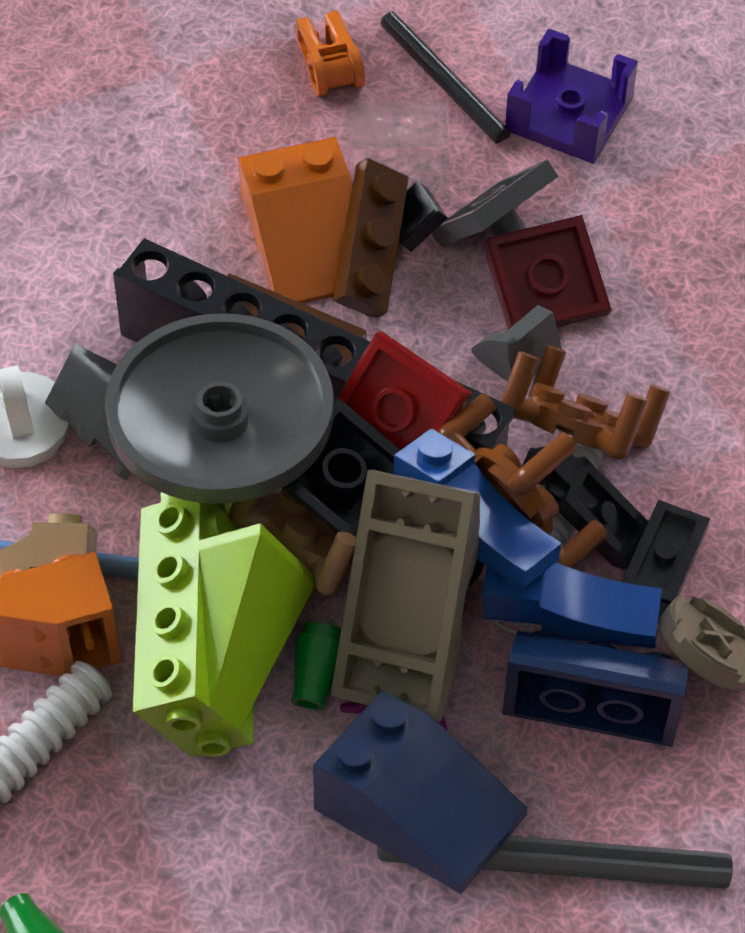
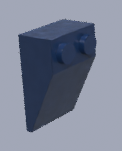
(415, 792)

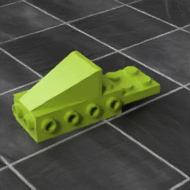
(209, 622)

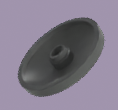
(219, 408)

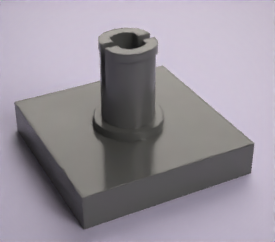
(496, 205)

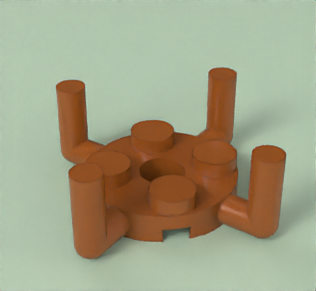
(587, 417)
(518, 483)

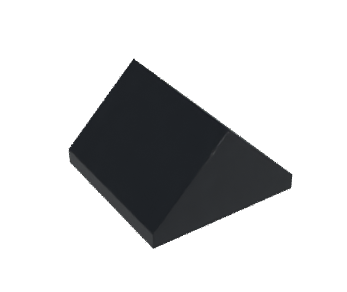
(337, 479)

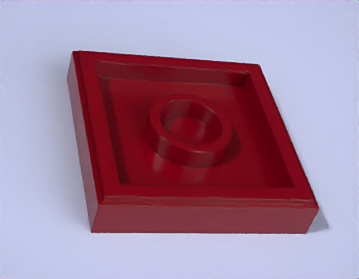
(547, 268)

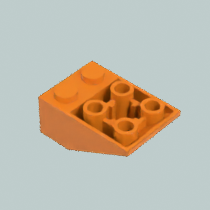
(57, 617)

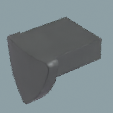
(527, 335)

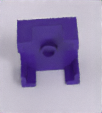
(568, 104)

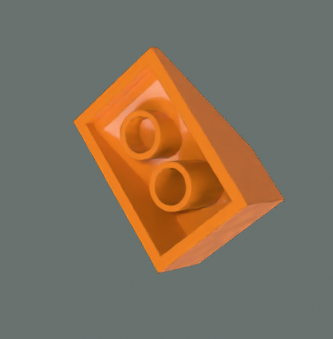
(298, 215)

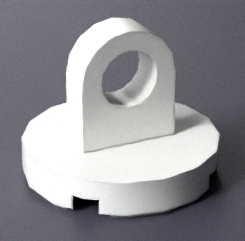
(27, 425)

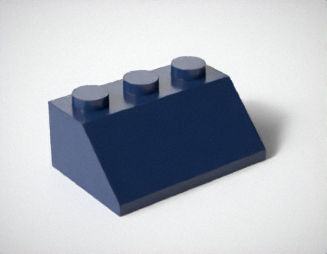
(595, 687)

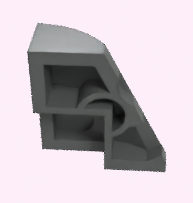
(80, 399)

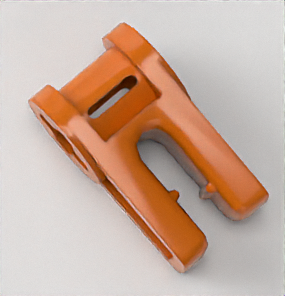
(334, 63)

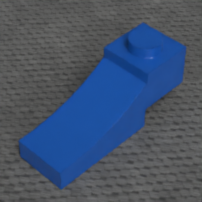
(506, 537)
(577, 606)

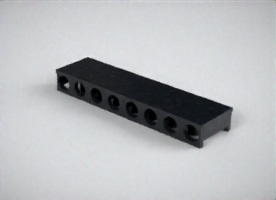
(152, 304)

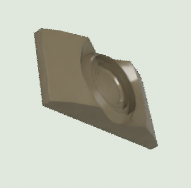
(407, 592)

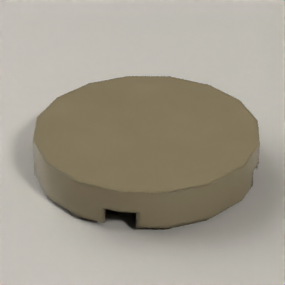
(706, 640)

